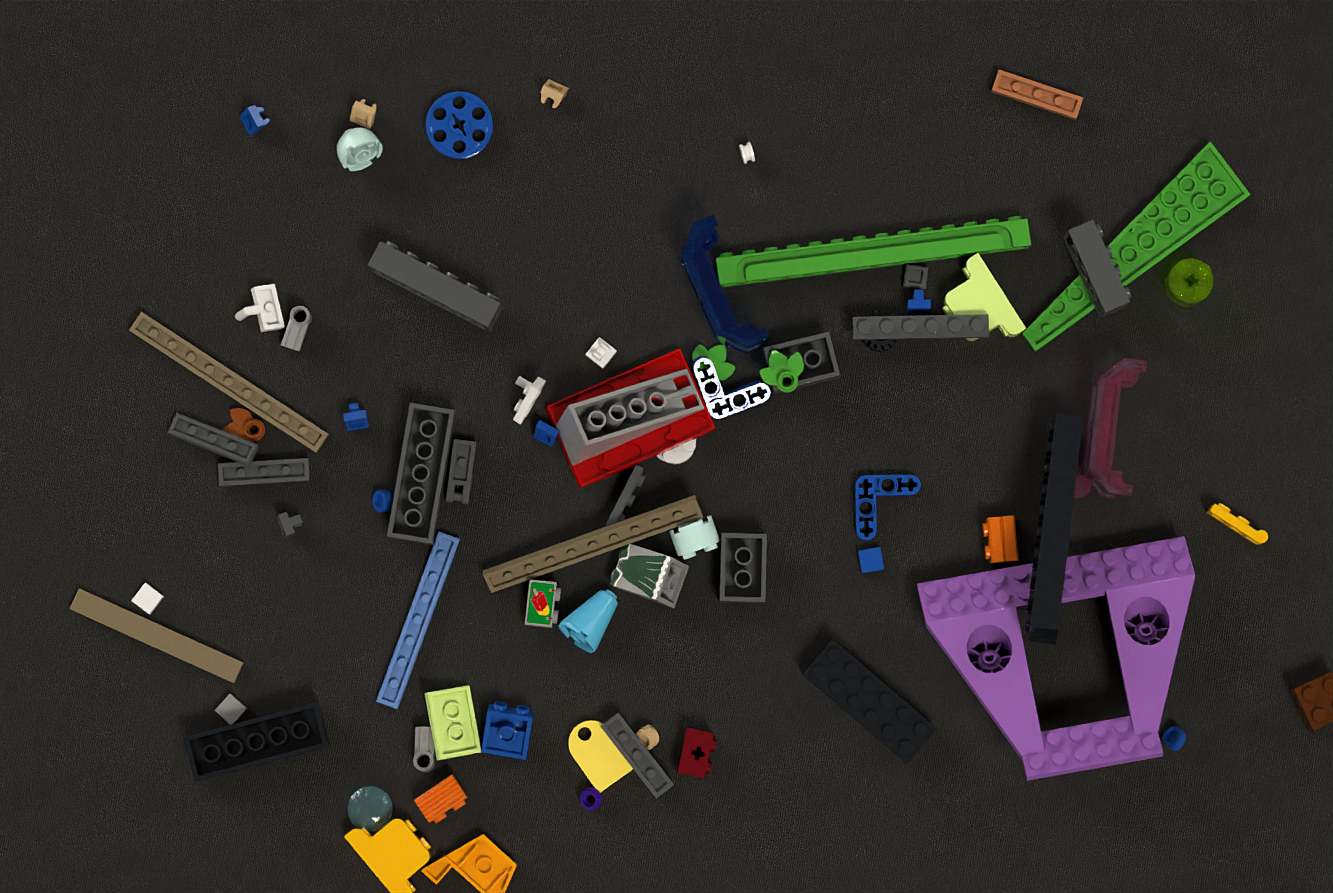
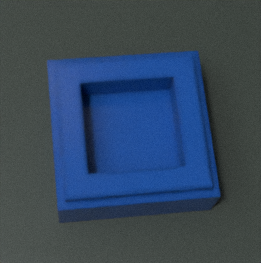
(545, 433)
(871, 560)

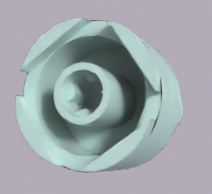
(695, 537)

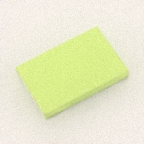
(453, 722)

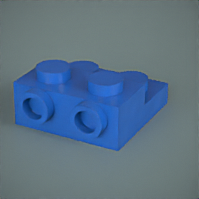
(507, 730)

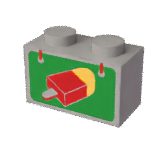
(541, 604)

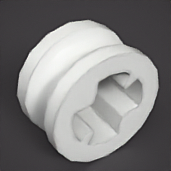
(747, 152)

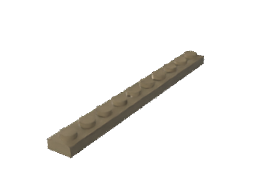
(229, 382)
(593, 544)

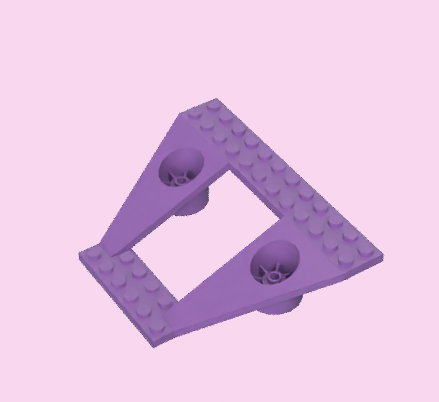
(1139, 585)

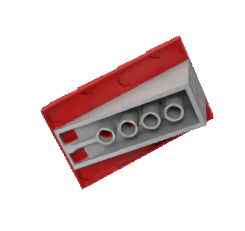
(630, 418)

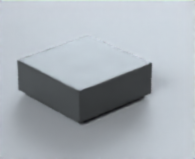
(915, 277)

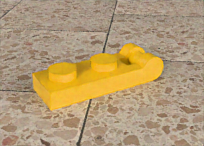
(1237, 524)

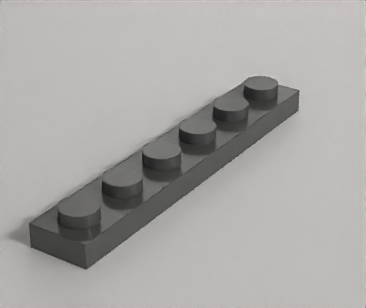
(921, 327)

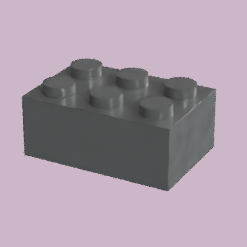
(817, 357)
(743, 568)

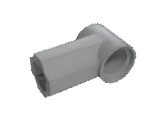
(295, 330)
(424, 746)

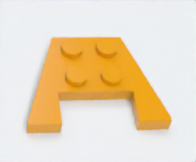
(478, 863)

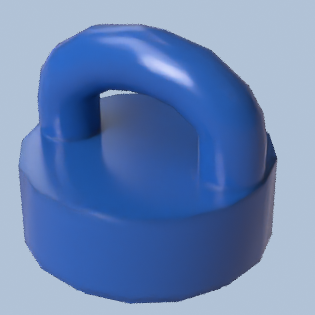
(383, 500)
(1174, 738)

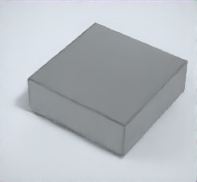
(231, 709)

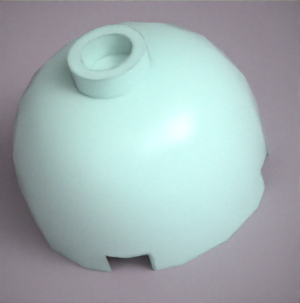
(357, 148)

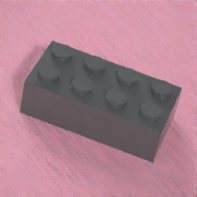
(1096, 268)

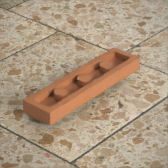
(1037, 94)

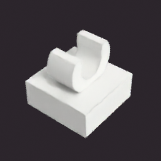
(601, 353)

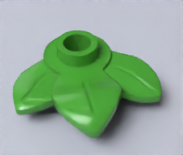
(718, 357)
(782, 368)

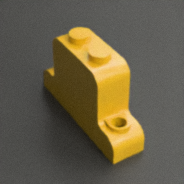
(392, 853)

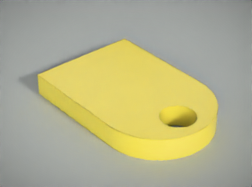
(598, 756)

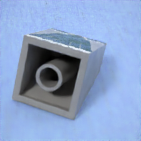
(649, 575)

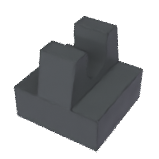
(288, 524)

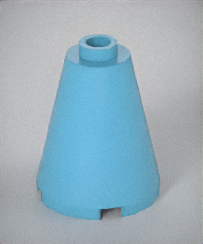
(590, 620)

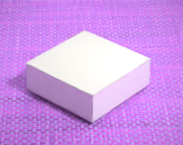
(147, 598)

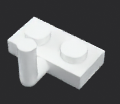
(265, 307)
(532, 391)

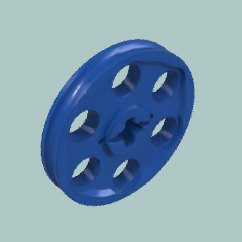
(463, 115)

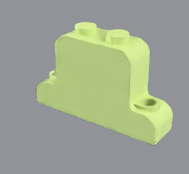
(983, 296)

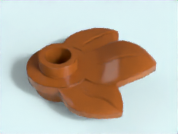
(242, 424)

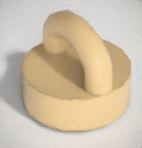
(648, 736)

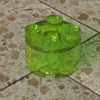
(1198, 273)

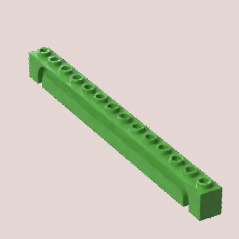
(873, 252)

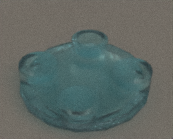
(370, 808)

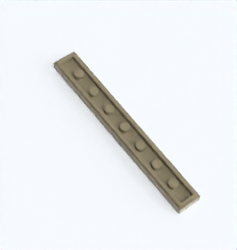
(156, 635)

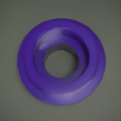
(586, 803)

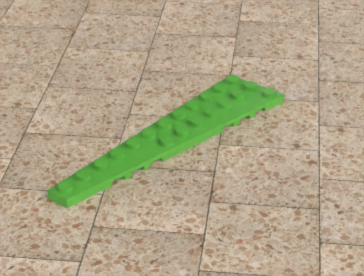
(1179, 212)

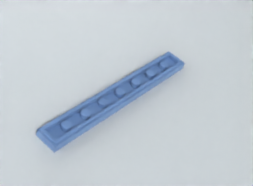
(418, 620)

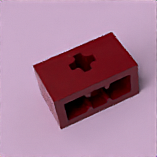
(692, 740)

